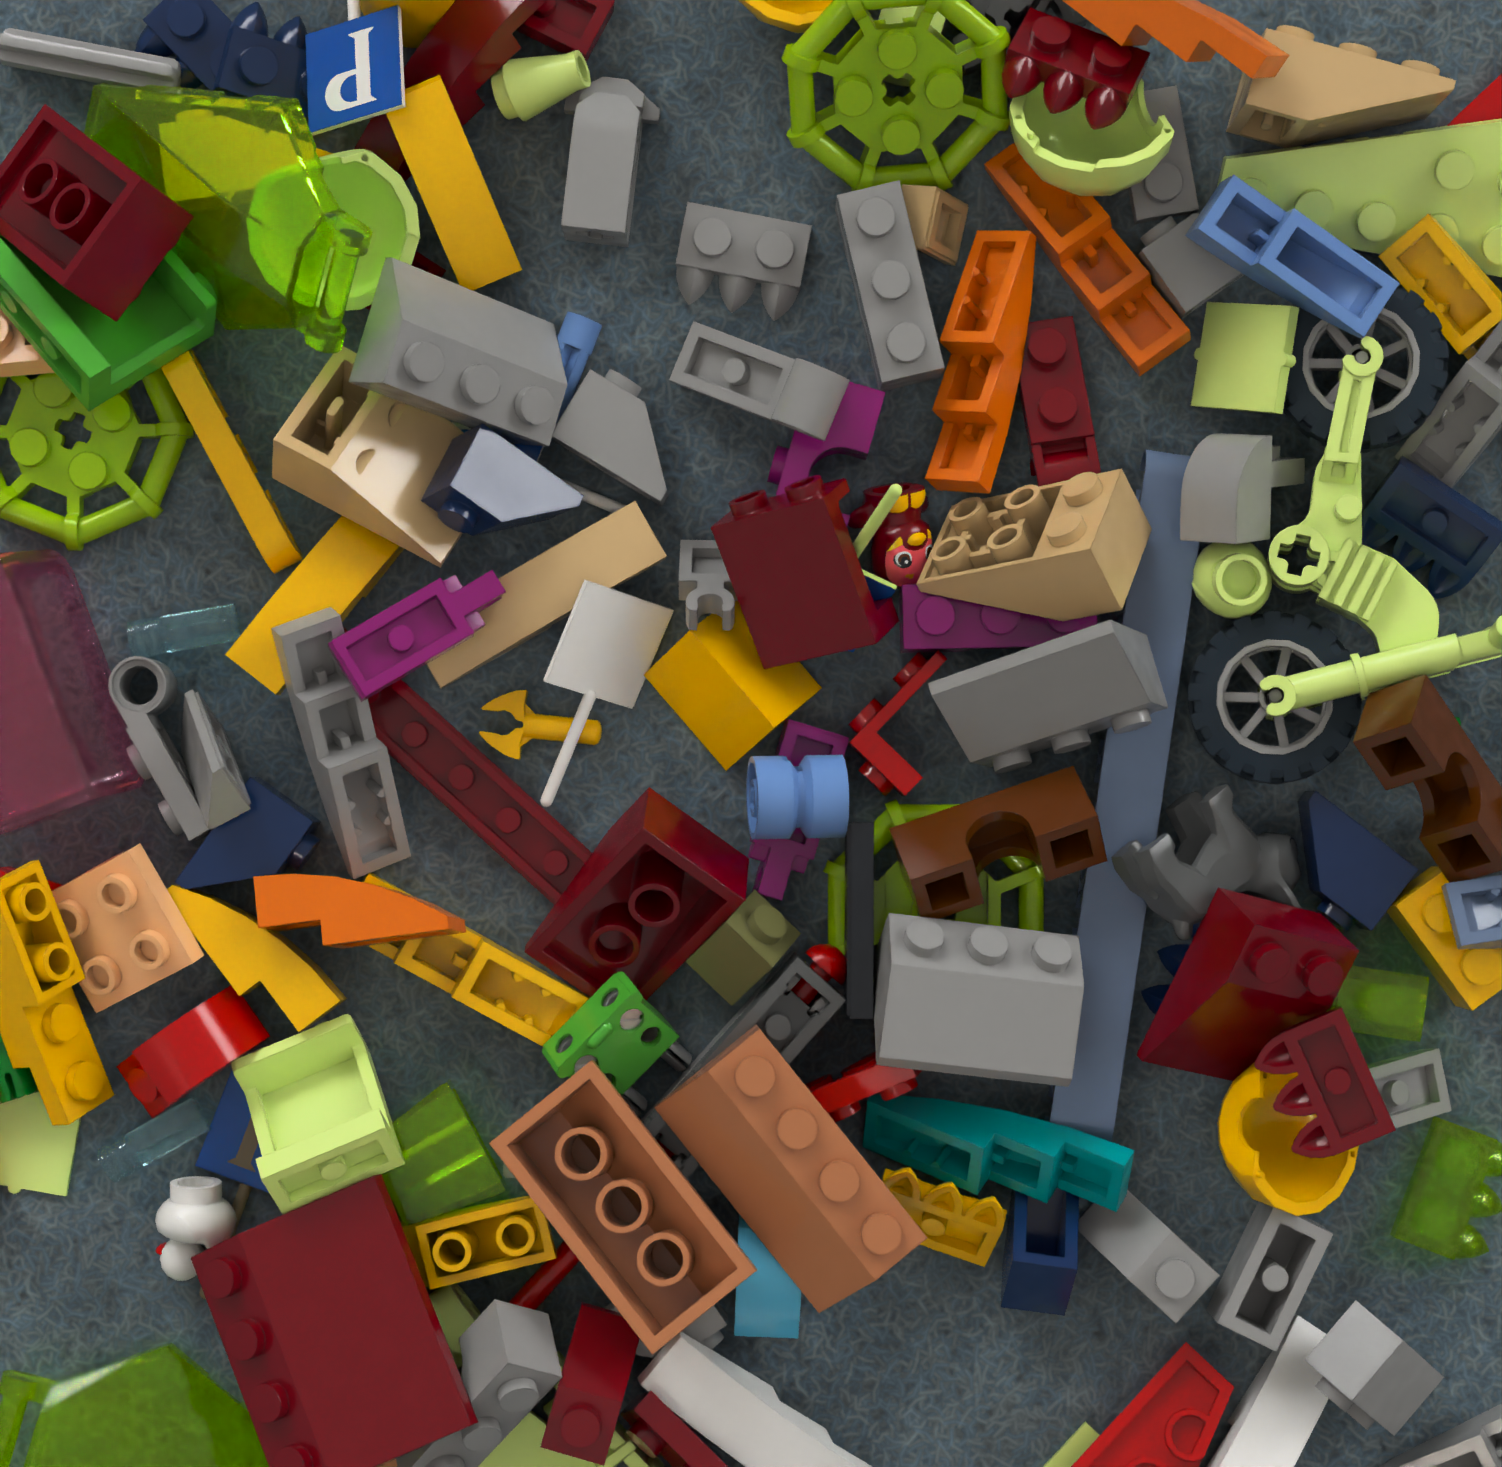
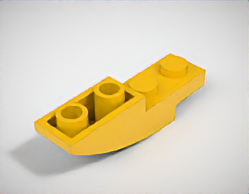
(37, 1002)
(480, 1241)

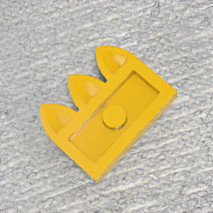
(950, 1220)

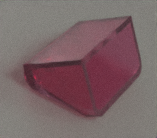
(57, 720)

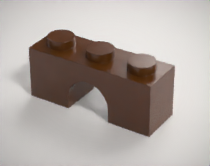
(1415, 738)
(1038, 820)

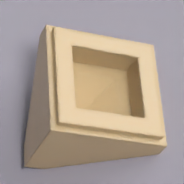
(935, 221)

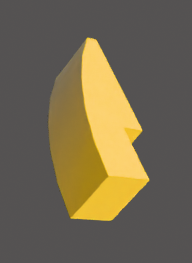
(452, 186)
(258, 957)

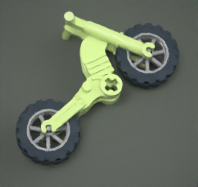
(1347, 575)

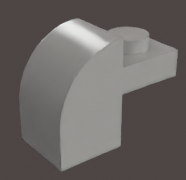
(1230, 488)

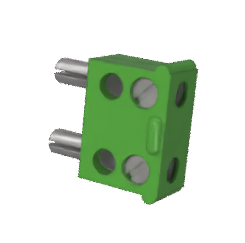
(619, 1034)

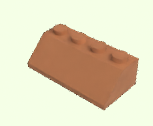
(790, 1171)
(623, 1206)

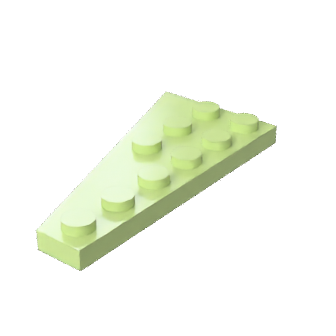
(1384, 185)

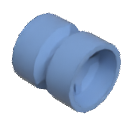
(797, 797)

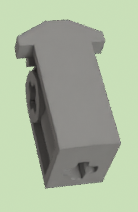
(604, 160)

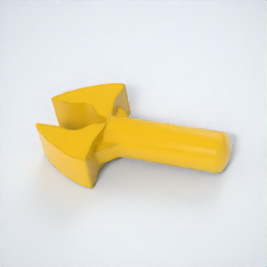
(534, 726)

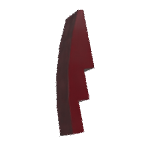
(465, 51)

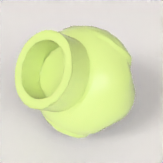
(1232, 579)

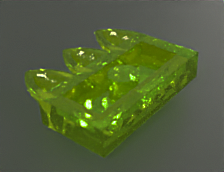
(1449, 1191)

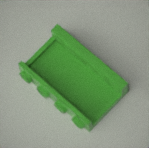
(91, 349)

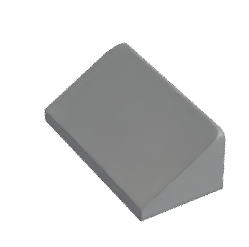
(211, 763)

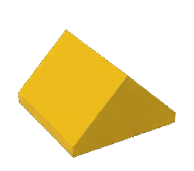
(723, 689)

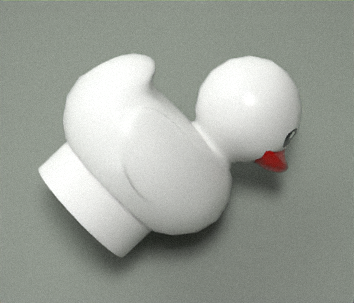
(190, 1218)

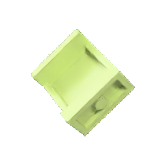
(317, 1113)

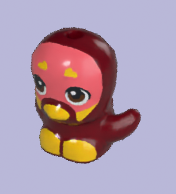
(903, 538)

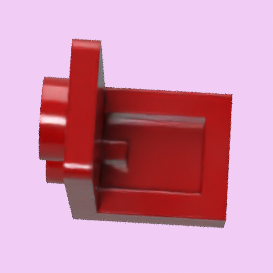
(883, 765)

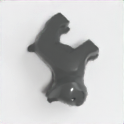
(1213, 853)

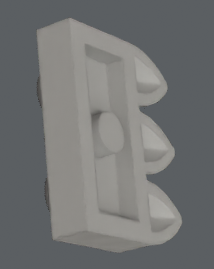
(742, 252)

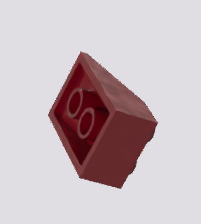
(85, 214)
(642, 900)
(1243, 982)

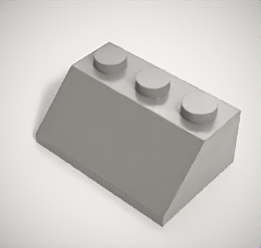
(461, 356)
(1052, 696)
(977, 999)

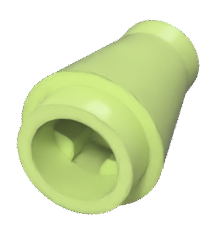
(537, 83)

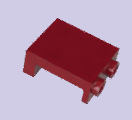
(799, 574)

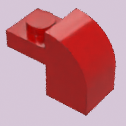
(192, 1050)

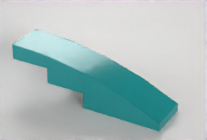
(986, 1143)

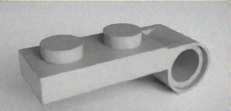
(760, 381)
(152, 747)

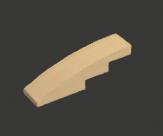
(548, 586)

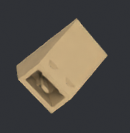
(1332, 92)
(367, 459)
(1043, 548)

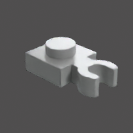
(705, 583)

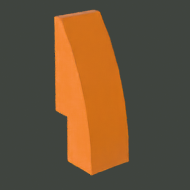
(348, 910)

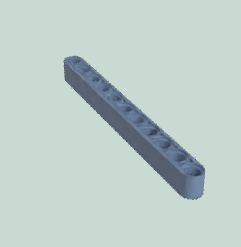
(1128, 808)

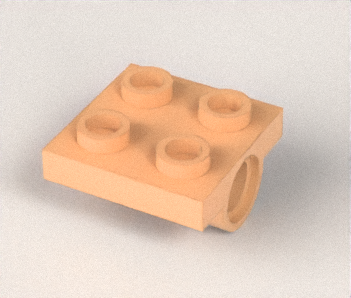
(124, 928)

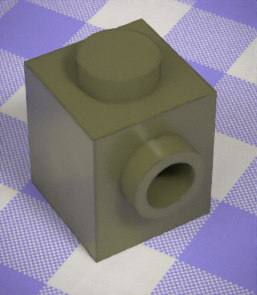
(743, 948)

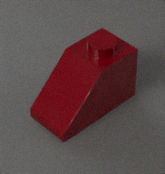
(591, 1385)

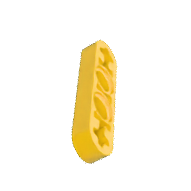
(231, 462)

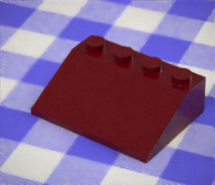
(334, 1334)

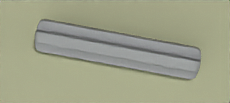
(86, 60)

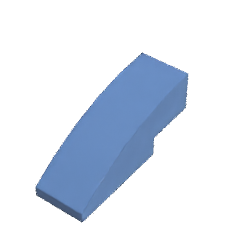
(1292, 257)

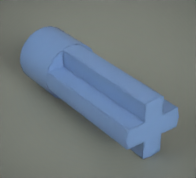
(574, 336)

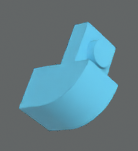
(768, 1299)

